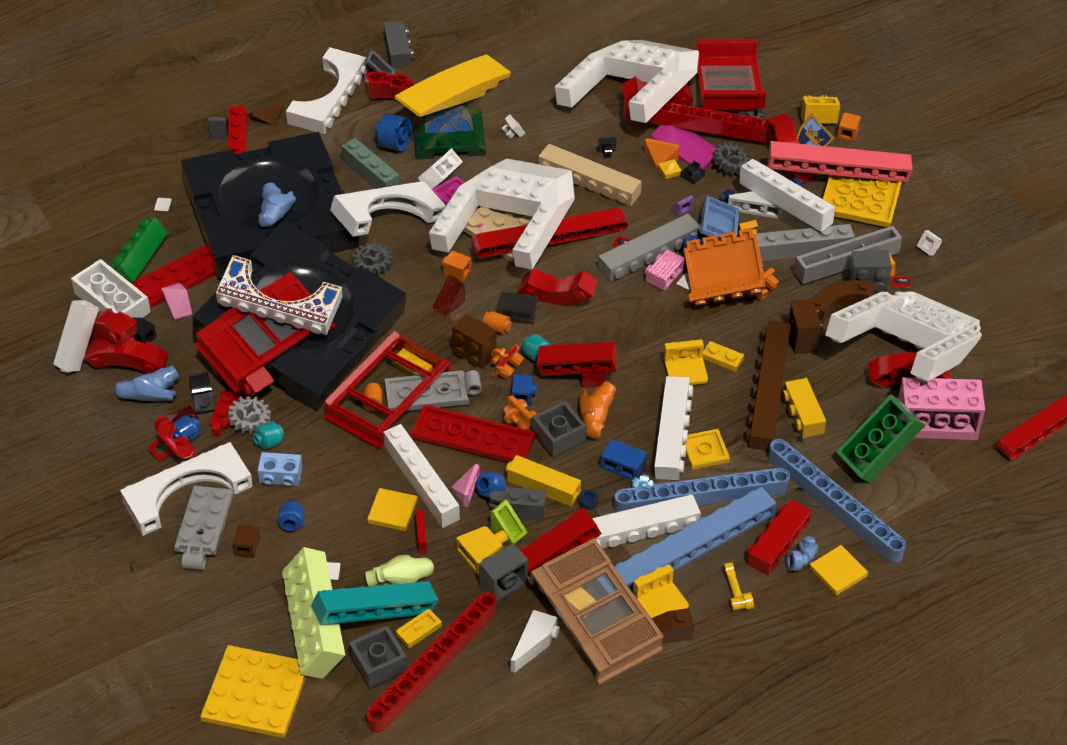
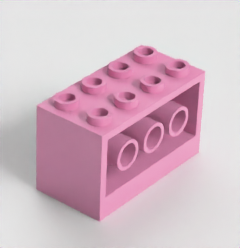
(945, 406)

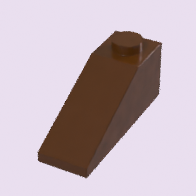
(675, 625)

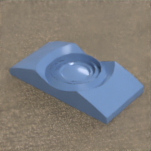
(718, 218)

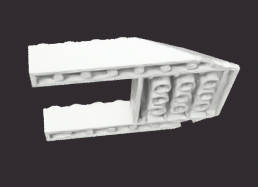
(661, 65)
(513, 188)
(931, 326)

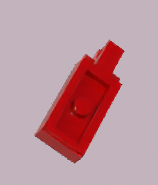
(220, 414)

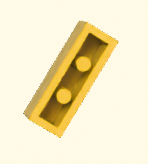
(804, 408)

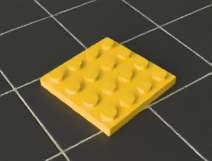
(863, 199)
(254, 692)

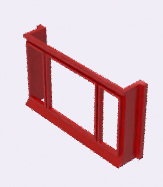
(362, 428)

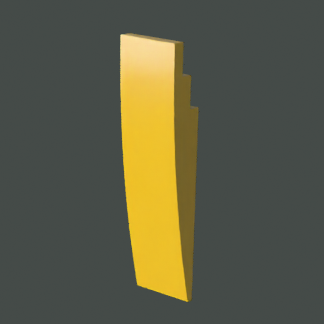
(453, 86)

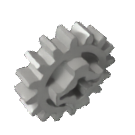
(248, 414)

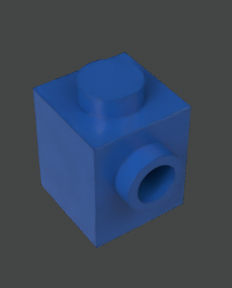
(524, 388)

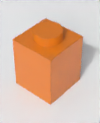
(848, 127)
(456, 265)

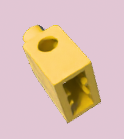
(480, 544)

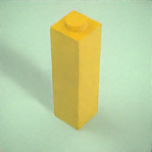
(536, 476)

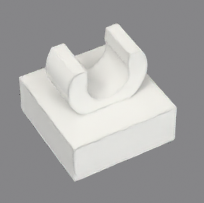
(513, 127)
(929, 242)

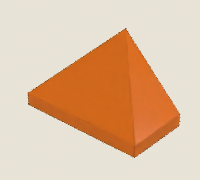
(661, 151)

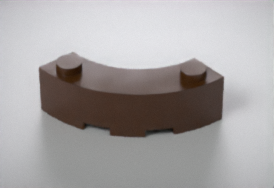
(841, 296)

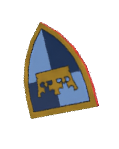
(813, 133)

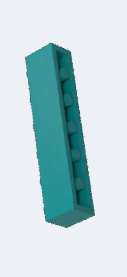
(373, 602)

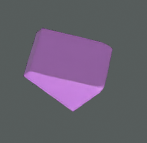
(682, 206)

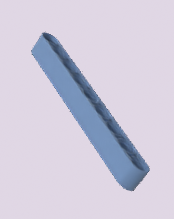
(705, 490)
(837, 501)

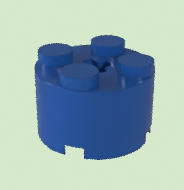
(393, 132)

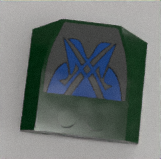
(454, 128)

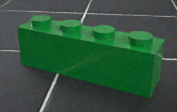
(139, 248)

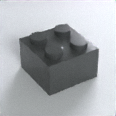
(872, 267)
(559, 428)
(504, 572)
(378, 656)

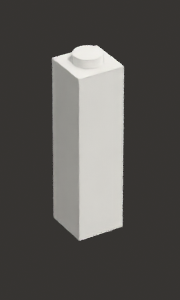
(75, 336)

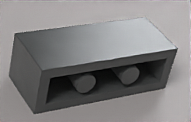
(398, 44)

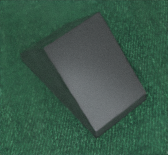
(218, 127)

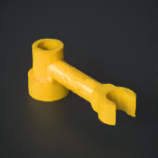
(740, 600)

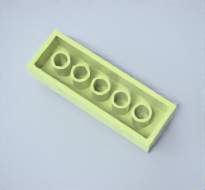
(317, 645)

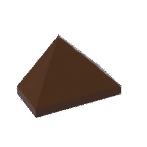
(268, 114)

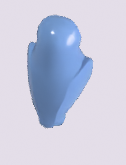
(274, 205)
(149, 386)

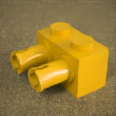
(825, 108)

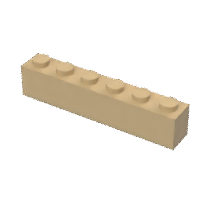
(593, 175)

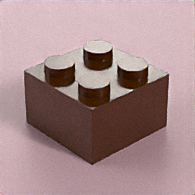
(805, 326)
(474, 341)

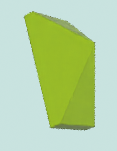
(505, 519)

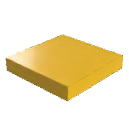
(706, 449)
(392, 509)
(838, 570)

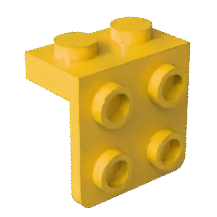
(686, 360)
(658, 593)

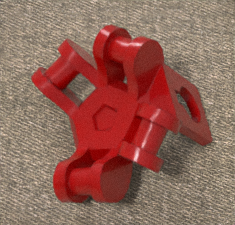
(179, 446)

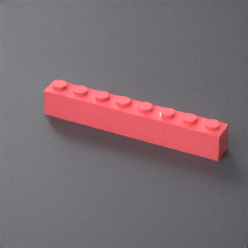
(839, 161)

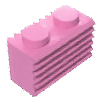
(665, 269)

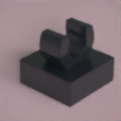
(607, 145)
(693, 172)

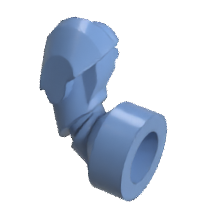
(797, 559)

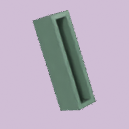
(368, 165)

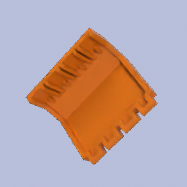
(724, 267)

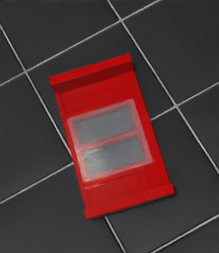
(729, 74)
(245, 342)

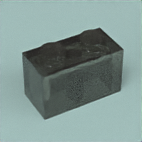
(519, 307)

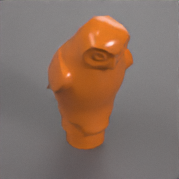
(595, 408)

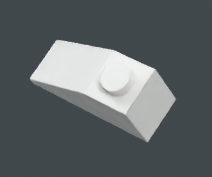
(440, 169)
(755, 204)
(535, 638)

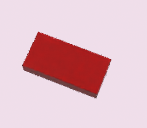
(421, 532)

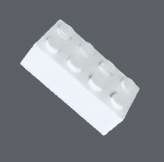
(108, 289)

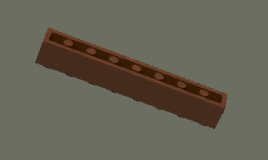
(769, 385)

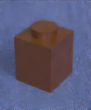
(246, 541)

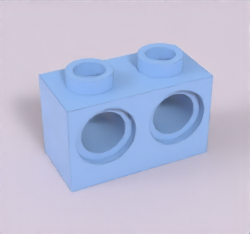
(280, 469)

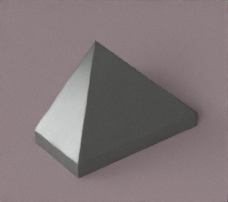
(376, 63)

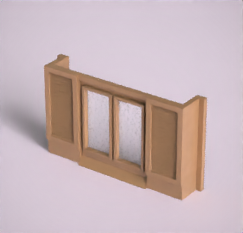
(599, 610)

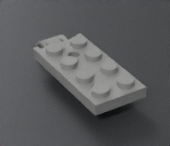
(456, 382)
(206, 515)

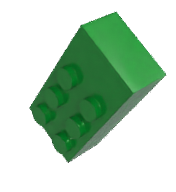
(880, 438)

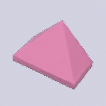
(177, 301)
(466, 485)

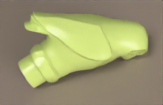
(400, 570)

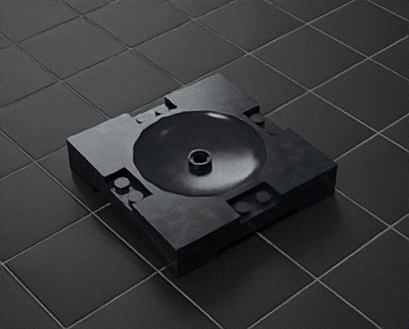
(229, 196)
(367, 309)

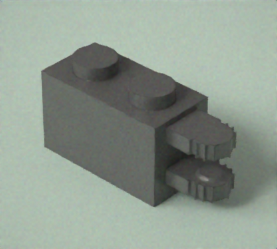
(526, 503)

